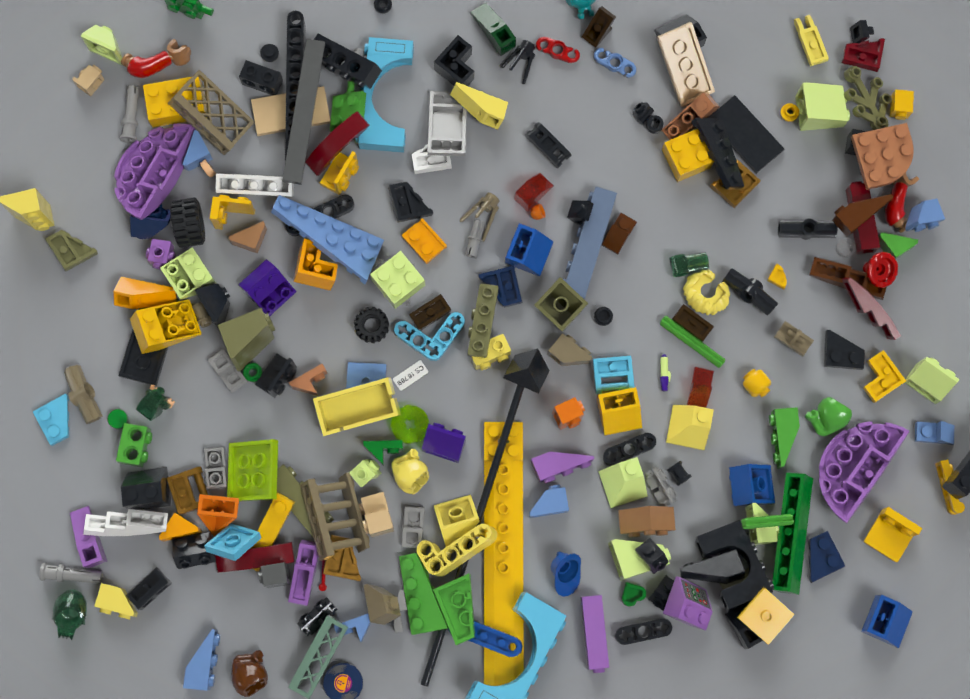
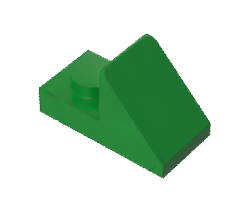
(377, 448)

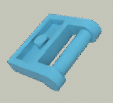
(610, 368)

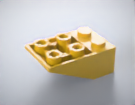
(164, 325)

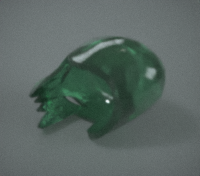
(69, 613)

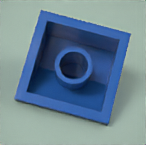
(751, 484)

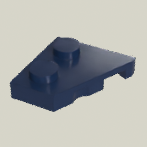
(508, 285)
(823, 557)

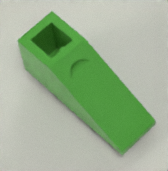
(785, 428)

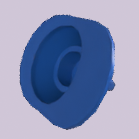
(567, 573)

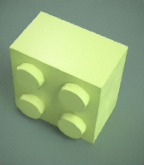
(397, 279)

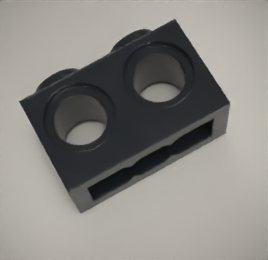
(260, 78)

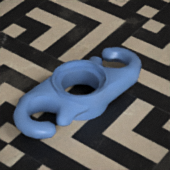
(623, 62)

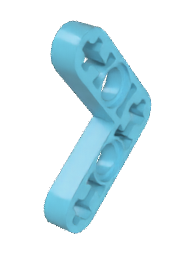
(435, 342)

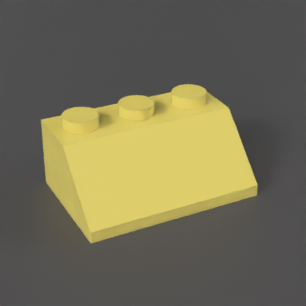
(29, 208)

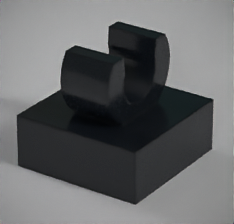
(860, 31)

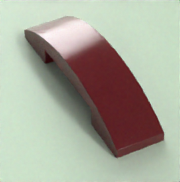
(336, 142)
(257, 557)

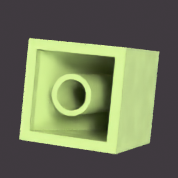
(821, 106)
(627, 561)

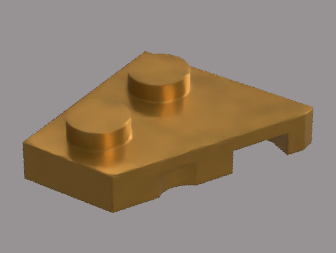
(343, 563)

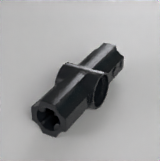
(795, 229)

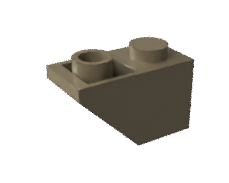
(568, 353)

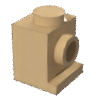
(89, 79)

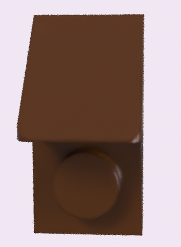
(619, 233)

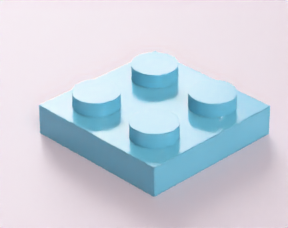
(232, 542)

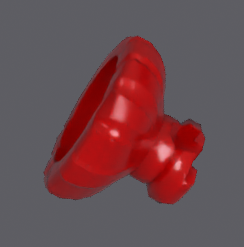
(881, 269)

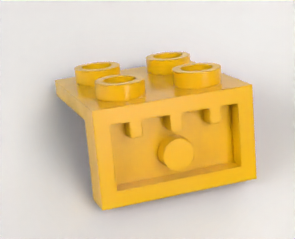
(339, 173)
(226, 204)
(891, 534)

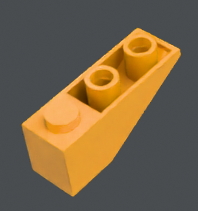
(141, 294)

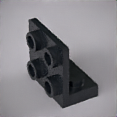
(276, 375)

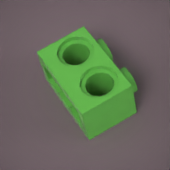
(128, 445)

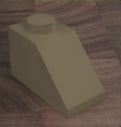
(381, 605)

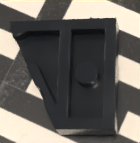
(407, 203)
(842, 353)

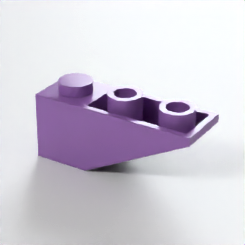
(555, 463)
(88, 546)

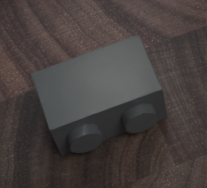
(275, 575)

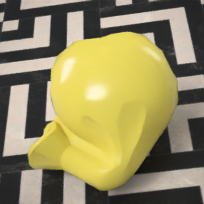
(410, 472)

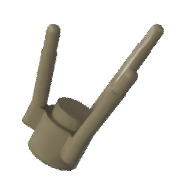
(487, 204)

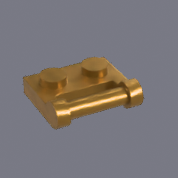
(734, 197)
(183, 492)

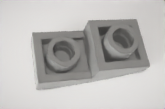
(215, 467)

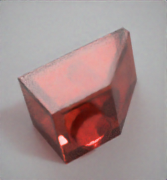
(532, 191)

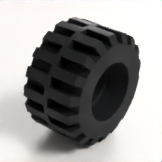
(187, 222)

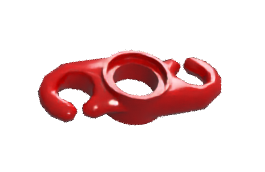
(551, 44)

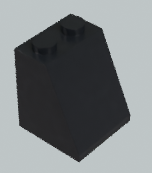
(146, 489)

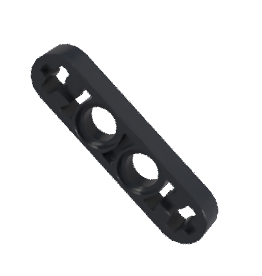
(343, 210)

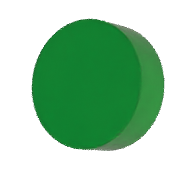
(117, 419)

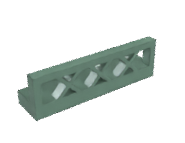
(311, 654)

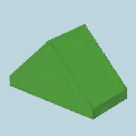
(896, 244)

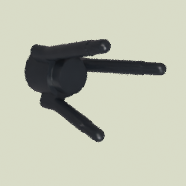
(523, 51)

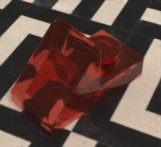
(700, 387)

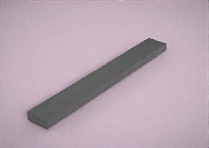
(303, 112)

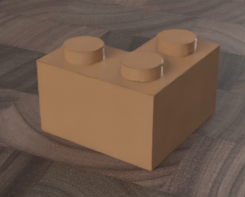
(647, 520)

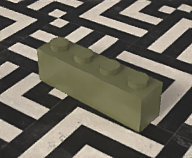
(290, 488)

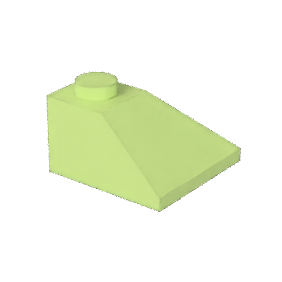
(102, 42)
(623, 482)
(761, 535)

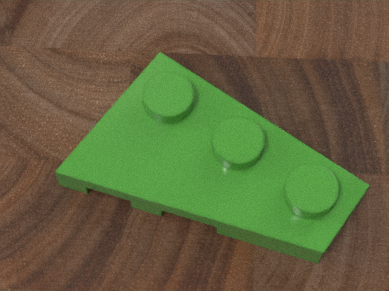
(457, 608)

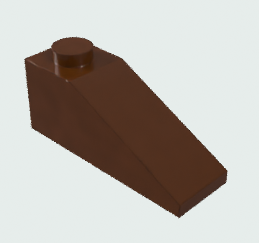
(857, 213)

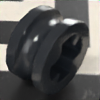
(654, 130)

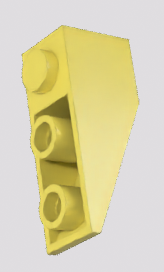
(482, 106)

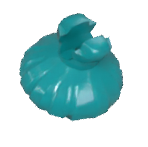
(582, 5)

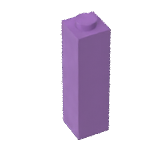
(595, 633)

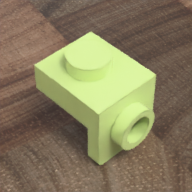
(365, 471)

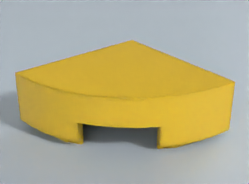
(778, 277)

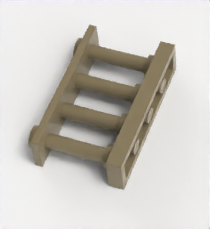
(321, 528)

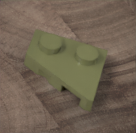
(69, 250)

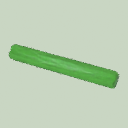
(692, 341)

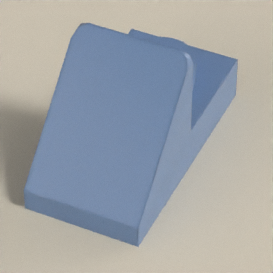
(934, 432)
(360, 623)

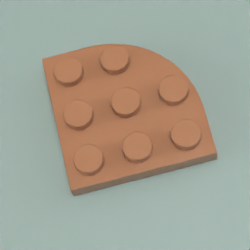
(883, 154)

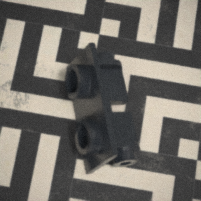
(310, 620)

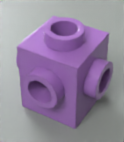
(160, 253)

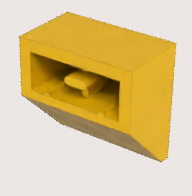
(619, 411)

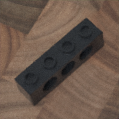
(367, 72)

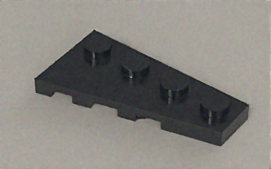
(720, 150)

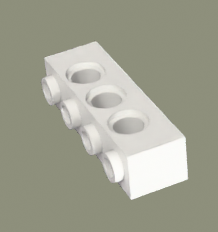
(253, 185)

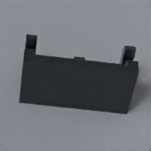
(148, 589)

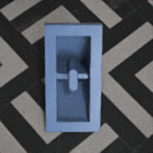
(196, 152)

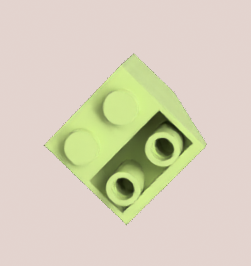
(187, 274)
(931, 379)

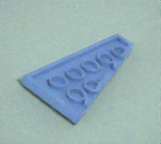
(336, 239)

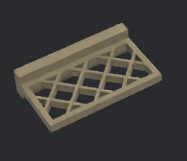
(199, 120)

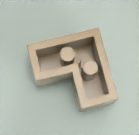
(376, 514)

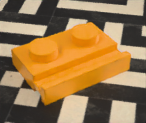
(424, 241)

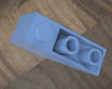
(200, 668)

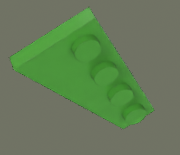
(421, 601)

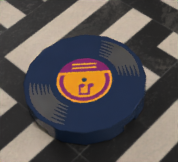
(343, 682)

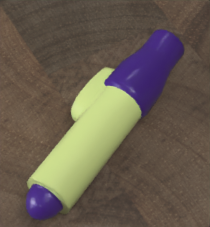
(665, 374)

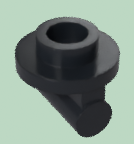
(642, 112)

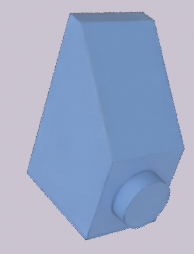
(551, 502)

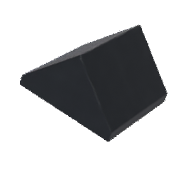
(528, 370)

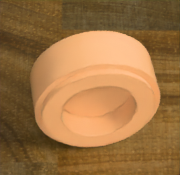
(207, 168)

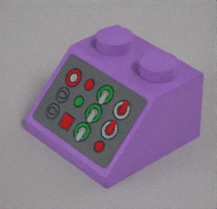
(689, 604)

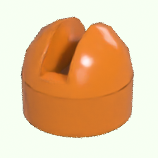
(537, 212)

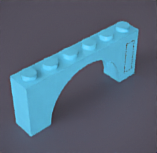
(387, 55)
(543, 624)

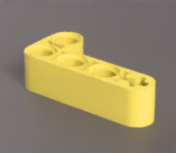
(460, 546)

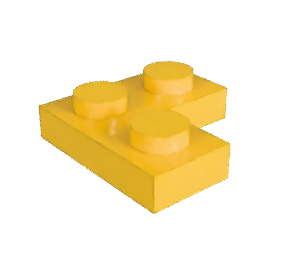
(887, 377)

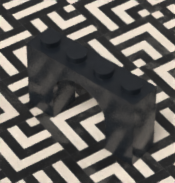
(733, 538)

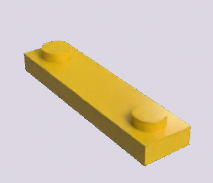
(274, 521)

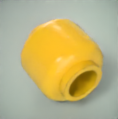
(757, 383)

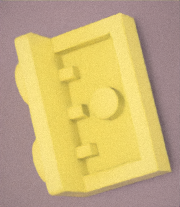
(497, 351)

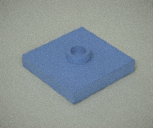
(364, 373)

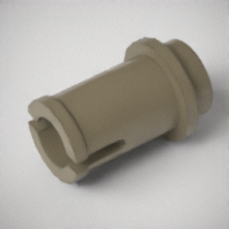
(204, 319)

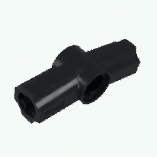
(750, 291)

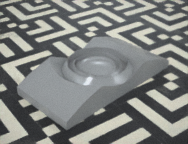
(446, 125)

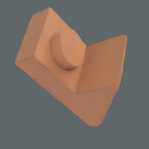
(304, 382)

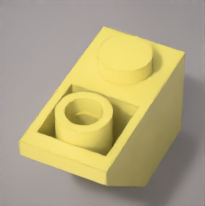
(115, 599)

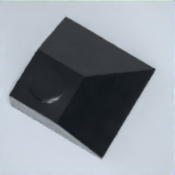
(215, 302)

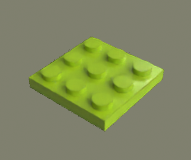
(253, 470)

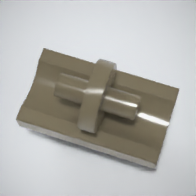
(793, 338)

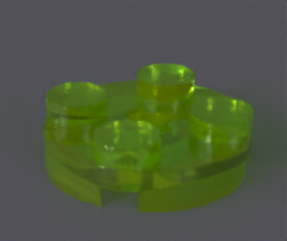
(407, 414)

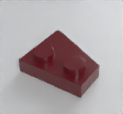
(864, 54)

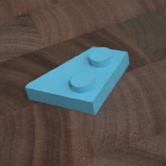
(54, 419)

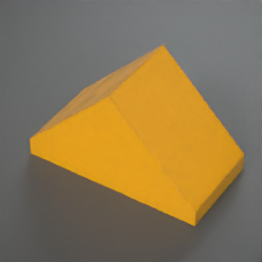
(178, 527)

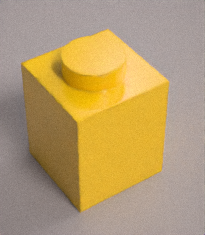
(901, 104)

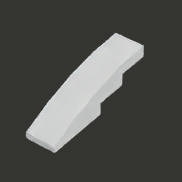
(122, 524)

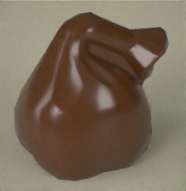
(248, 673)

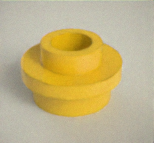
(789, 117)

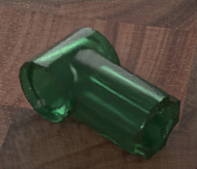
(683, 265)

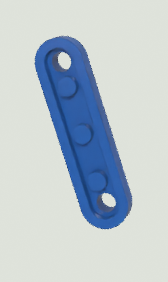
(495, 640)

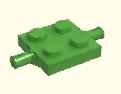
(346, 105)

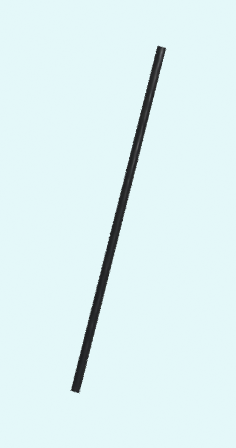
(480, 511)

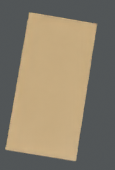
(685, 63)
(271, 112)

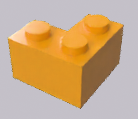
(312, 270)

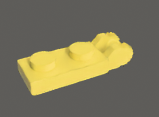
(811, 41)

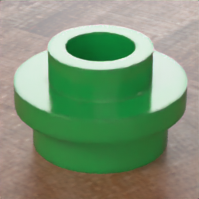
(252, 366)

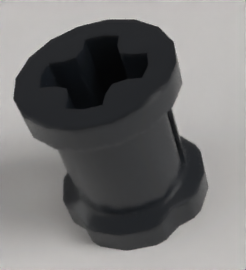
(679, 473)

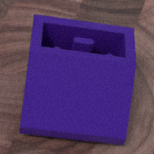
(267, 287)
(443, 442)

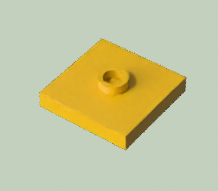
(765, 615)

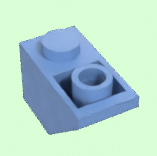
(925, 215)

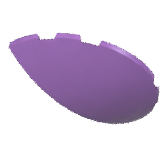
(151, 169)
(855, 463)

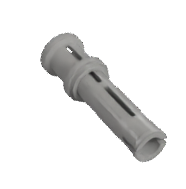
(129, 122)
(62, 573)

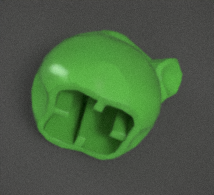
(829, 416)

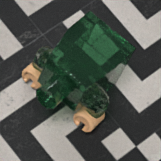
(154, 402)

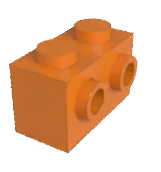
(568, 413)

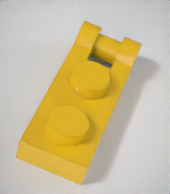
(944, 471)

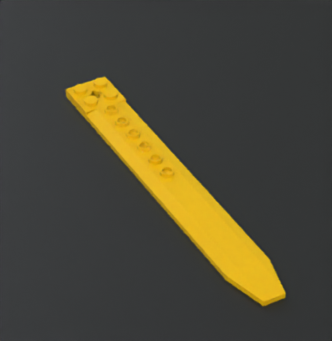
(505, 556)

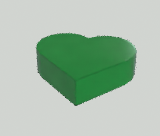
(632, 594)

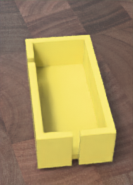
(356, 406)

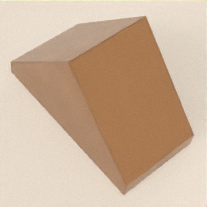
(250, 238)

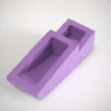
(304, 573)

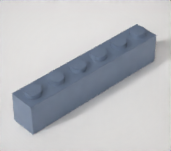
(590, 241)

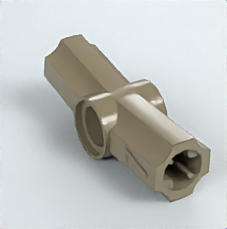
(82, 394)

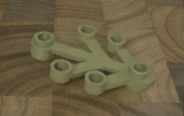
(877, 117)

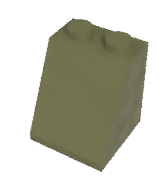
(247, 336)

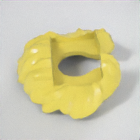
(697, 301)

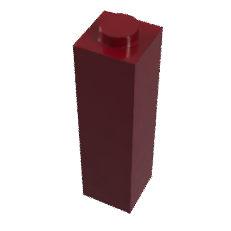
(866, 235)

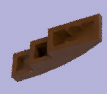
(833, 273)

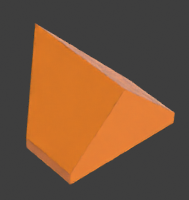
(217, 511)

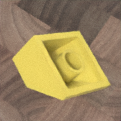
(689, 426)
(456, 518)

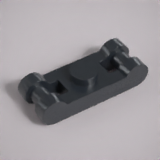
(548, 144)

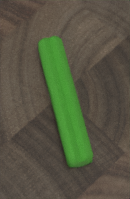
(767, 521)

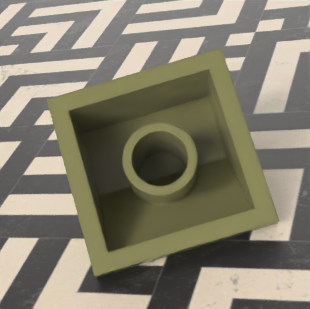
(561, 304)

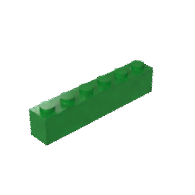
(792, 537)

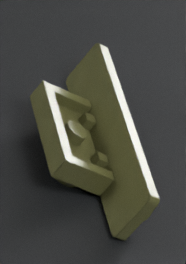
(482, 320)

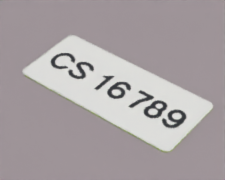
(410, 375)

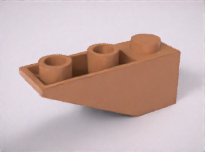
(701, 107)

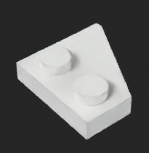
(429, 163)

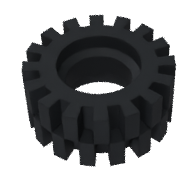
(367, 314)

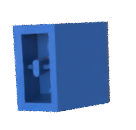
(529, 250)
(887, 620)

